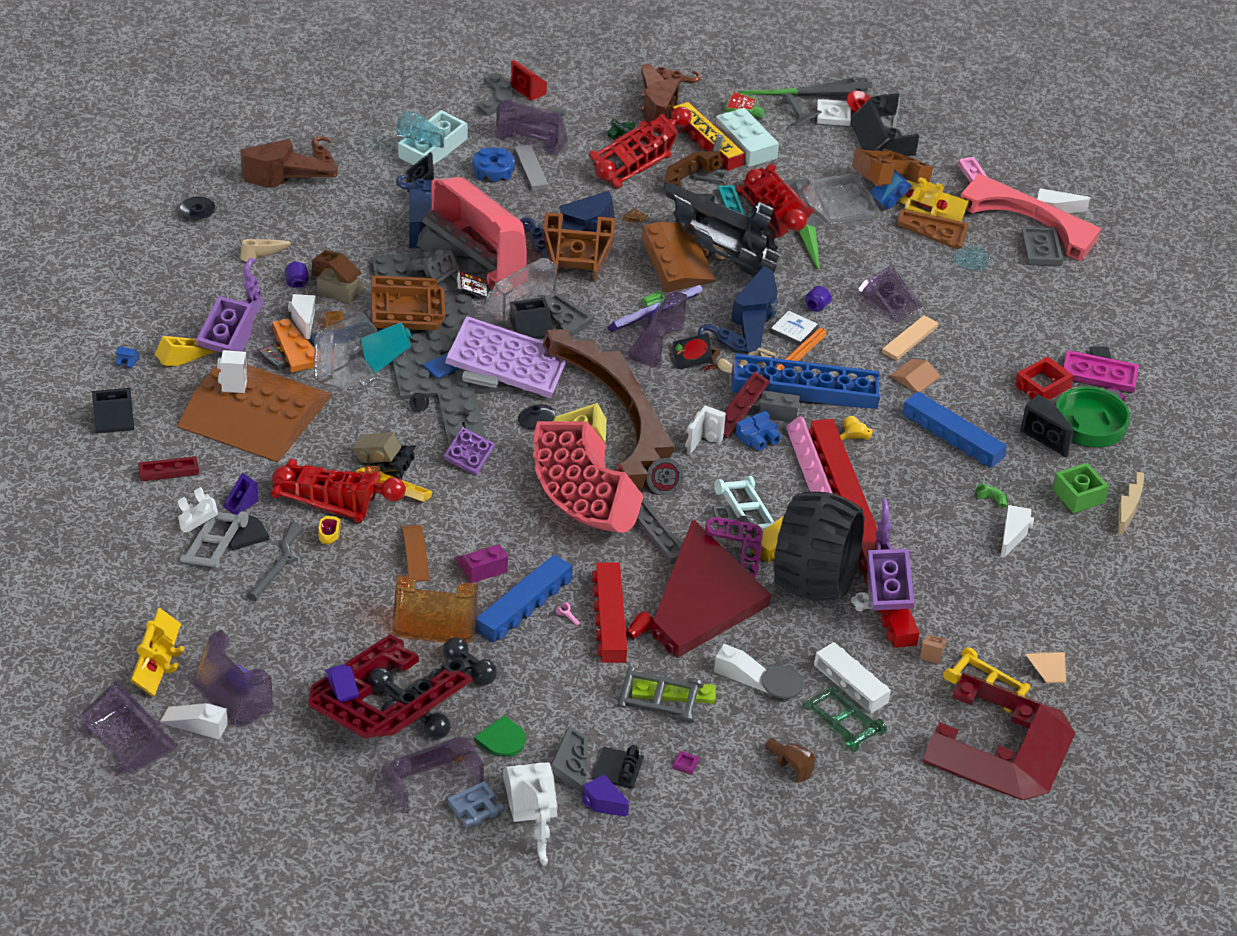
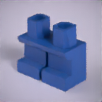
(757, 431)

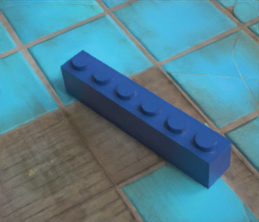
(954, 429)
(524, 598)

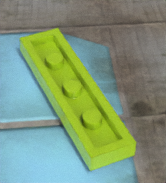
(646, 689)

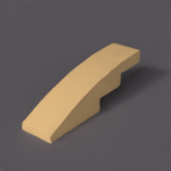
(1129, 503)

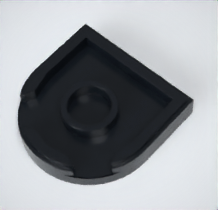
(249, 535)

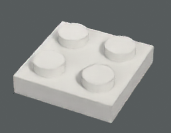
(833, 112)

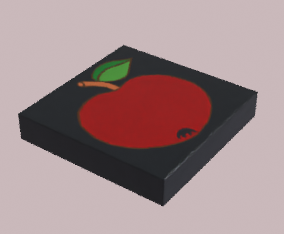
(692, 351)

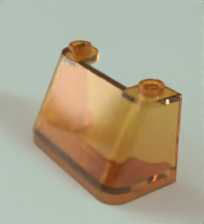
(434, 614)

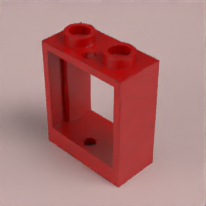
(1062, 379)

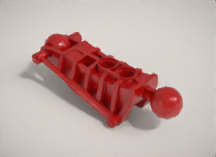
(621, 147)
(777, 194)
(334, 490)

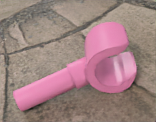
(566, 606)

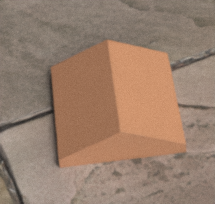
(916, 375)

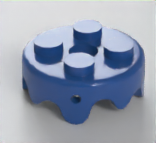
(500, 168)

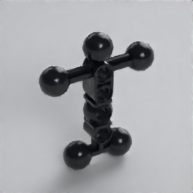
(458, 658)

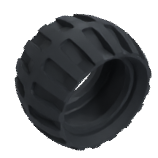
(819, 546)

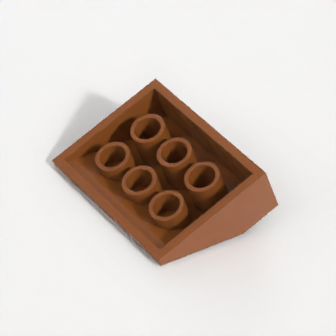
(676, 256)

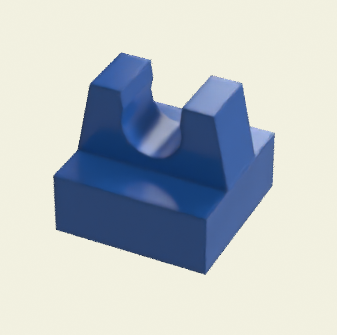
(127, 354)

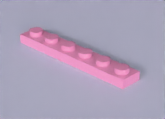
(808, 456)

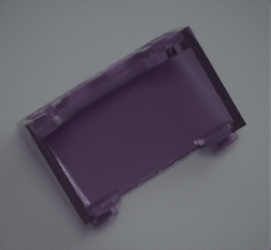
(532, 122)
(665, 318)
(225, 685)
(126, 729)

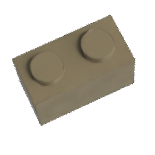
(377, 447)

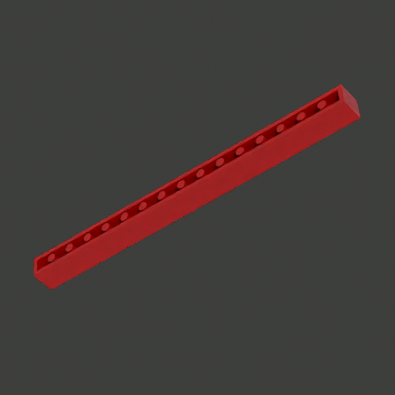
(843, 482)

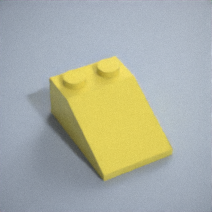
(590, 414)

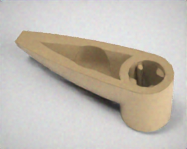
(261, 247)

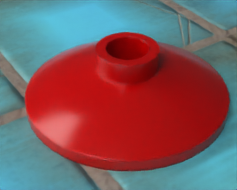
(856, 100)

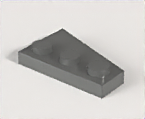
(570, 758)

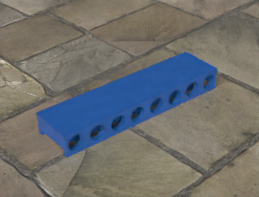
(811, 387)

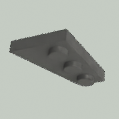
(567, 314)

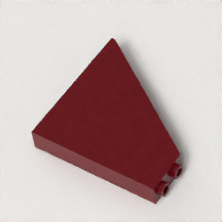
(704, 595)

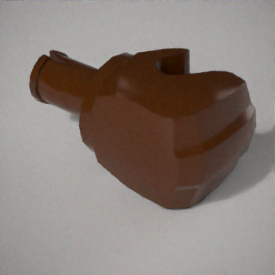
(795, 754)

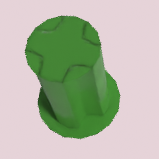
(652, 299)

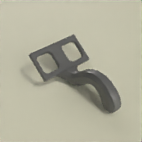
(802, 117)
(710, 176)
(731, 515)

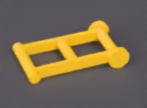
(970, 656)

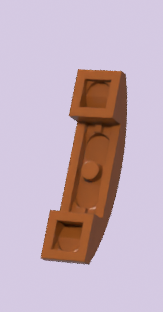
(415, 552)

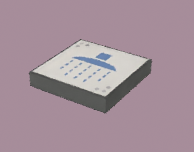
(794, 328)

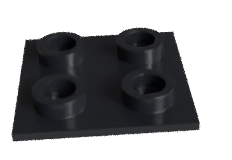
(400, 462)
(619, 766)

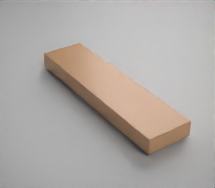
(910, 337)

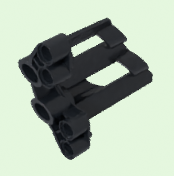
(730, 230)

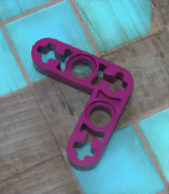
(747, 541)

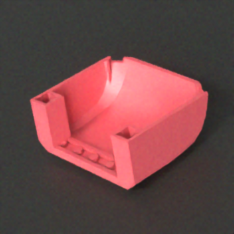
(484, 222)

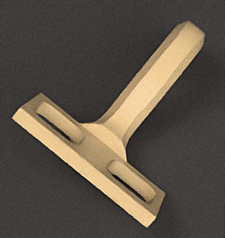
(726, 367)

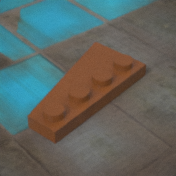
(936, 228)

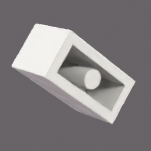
(233, 371)

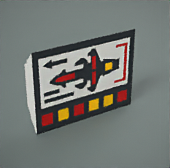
(472, 283)

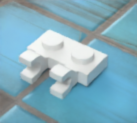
(199, 514)

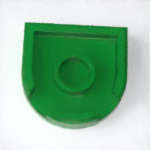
(502, 738)

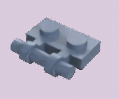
(472, 799)

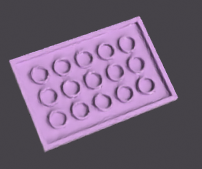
(505, 355)

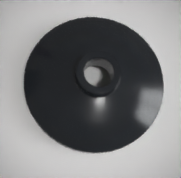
(197, 207)
(539, 412)

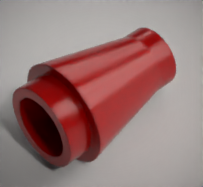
(641, 624)

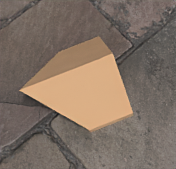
(1049, 665)

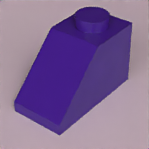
(604, 797)

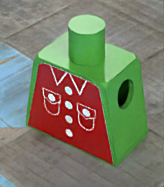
(740, 101)

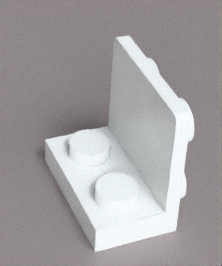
(707, 425)

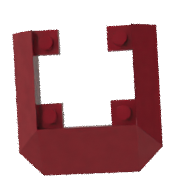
(365, 719)
(1011, 773)

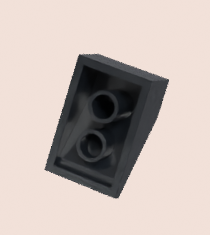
(1047, 425)

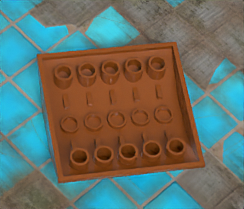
(259, 421)

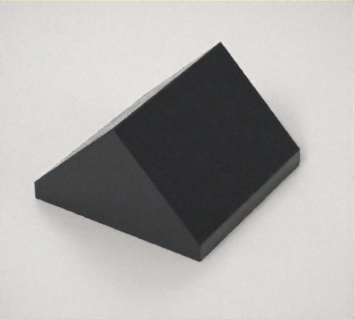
(421, 170)

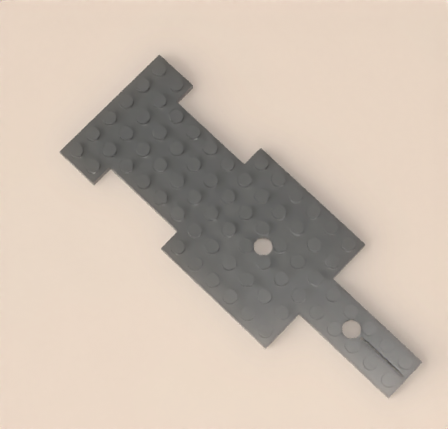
(411, 376)

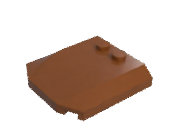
(409, 300)

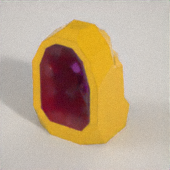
(329, 529)

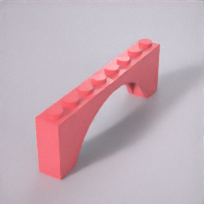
(1073, 232)

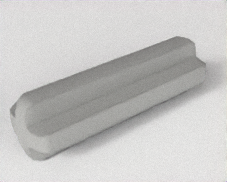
(480, 379)

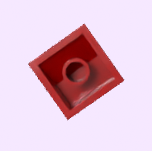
(527, 82)

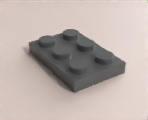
(1041, 246)

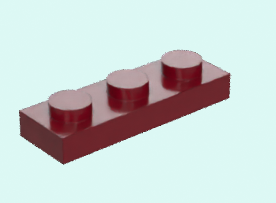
(168, 468)

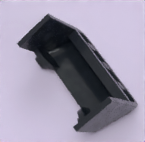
(872, 132)

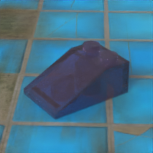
(890, 294)

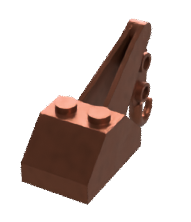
(662, 90)
(276, 162)

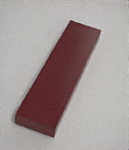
(744, 401)

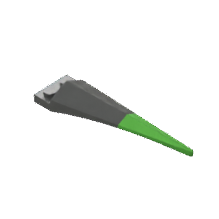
(836, 88)
(808, 234)

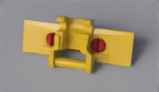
(933, 198)
(156, 652)

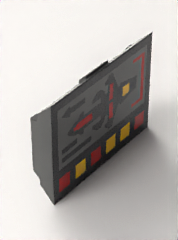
(274, 354)

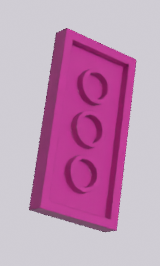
(1101, 371)

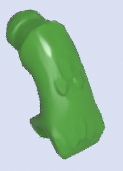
(987, 491)

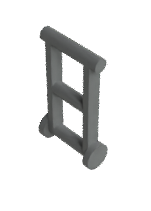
(684, 715)

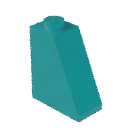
(385, 345)

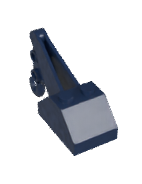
(418, 205)
(577, 215)
(751, 311)

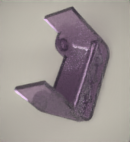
(427, 759)

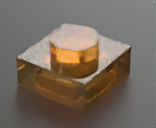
(332, 317)

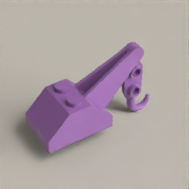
(232, 320)
(888, 570)

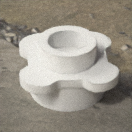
(861, 601)

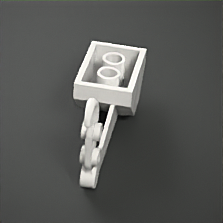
(532, 797)

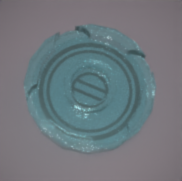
(972, 258)

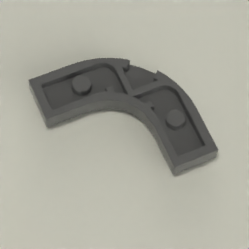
(503, 91)

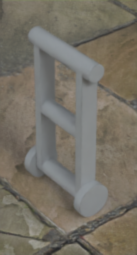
(237, 521)

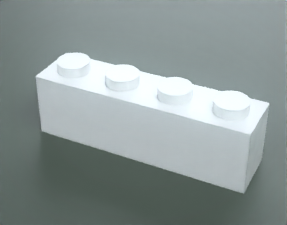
(852, 677)

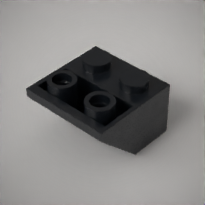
(530, 317)
(113, 410)

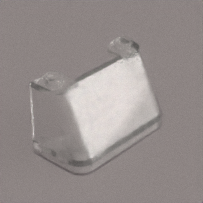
(533, 280)

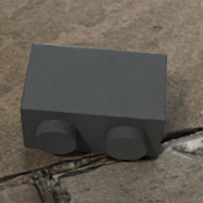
(780, 406)

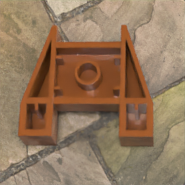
(880, 165)
(578, 248)

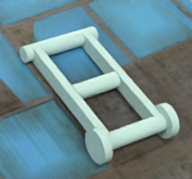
(749, 485)

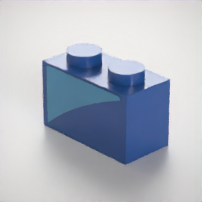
(890, 194)

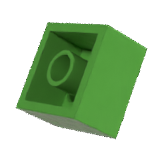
(1080, 487)

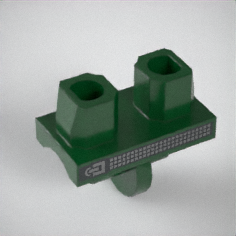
(620, 129)

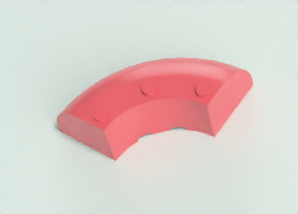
(575, 476)

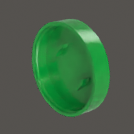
(1095, 415)

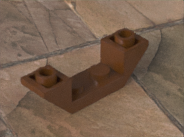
(708, 161)
(339, 263)

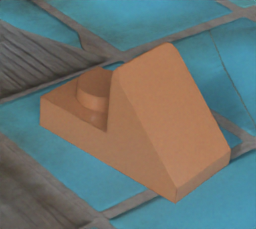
(933, 648)

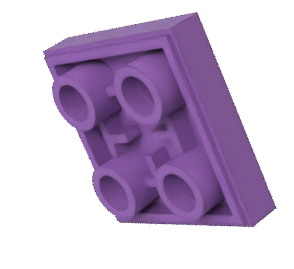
(469, 451)

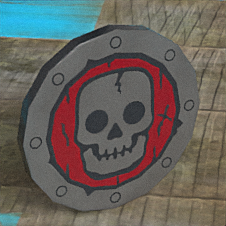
(664, 476)

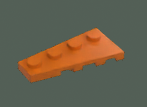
(297, 349)

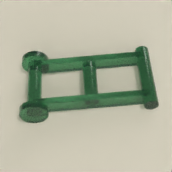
(851, 740)

